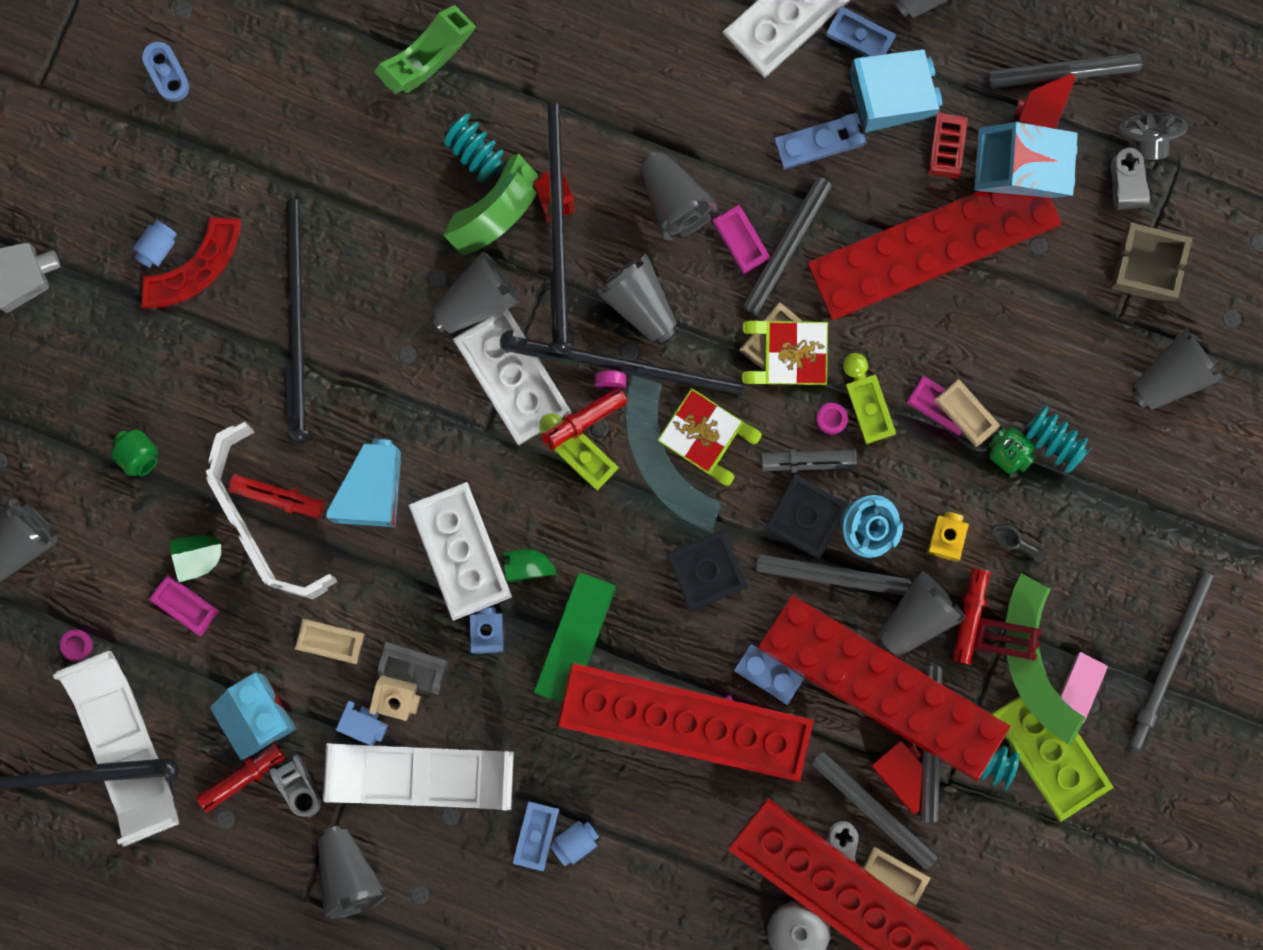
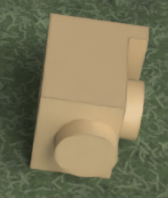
(394, 688)

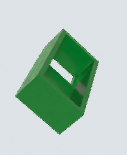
(575, 634)

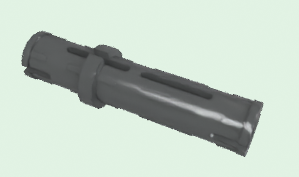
(808, 460)

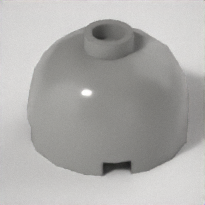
(797, 928)

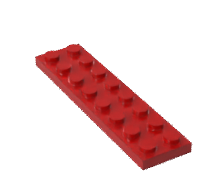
(928, 248)
(884, 688)
(684, 722)
(835, 885)

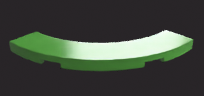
(1030, 675)

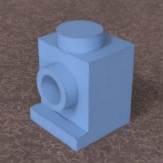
(487, 644)
(361, 724)

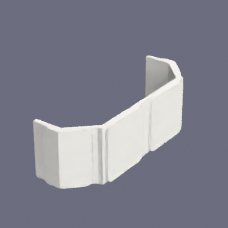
(217, 460)
(119, 735)
(418, 776)

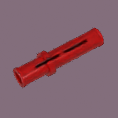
(574, 424)
(311, 507)
(973, 604)
(245, 774)

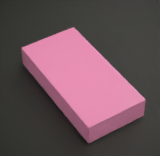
(1083, 683)

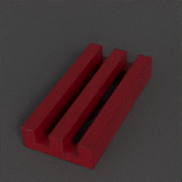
(1032, 643)

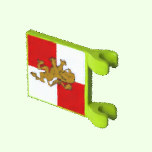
(792, 352)
(703, 433)

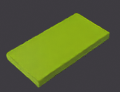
(1062, 772)

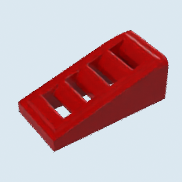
(942, 169)

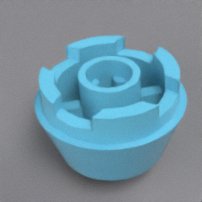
(871, 526)

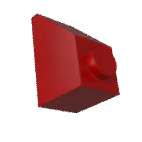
(1045, 104)
(542, 187)
(902, 773)

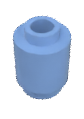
(154, 244)
(575, 843)

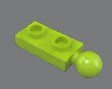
(867, 400)
(582, 455)

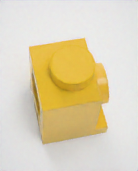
(939, 545)

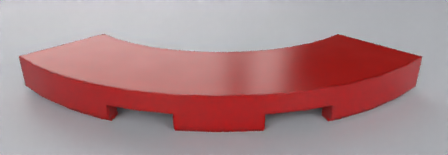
(199, 271)

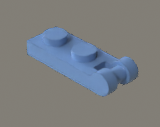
(819, 141)

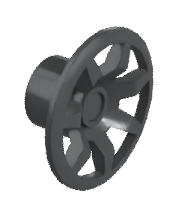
(1153, 137)

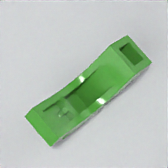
(427, 53)
(497, 211)

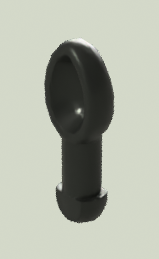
(1011, 539)

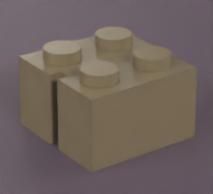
(1149, 263)

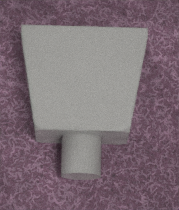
(23, 274)

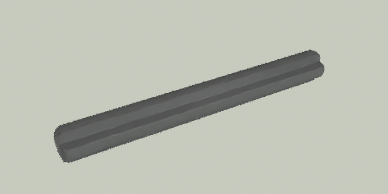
(1055, 71)
(787, 246)
(832, 575)
(930, 769)
(874, 810)

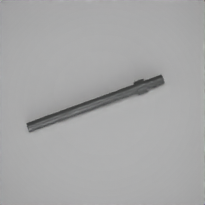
(1147, 717)

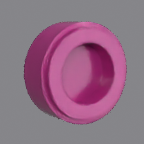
(610, 379)
(832, 418)
(76, 645)

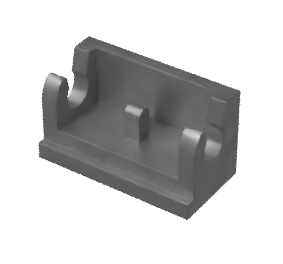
(412, 667)

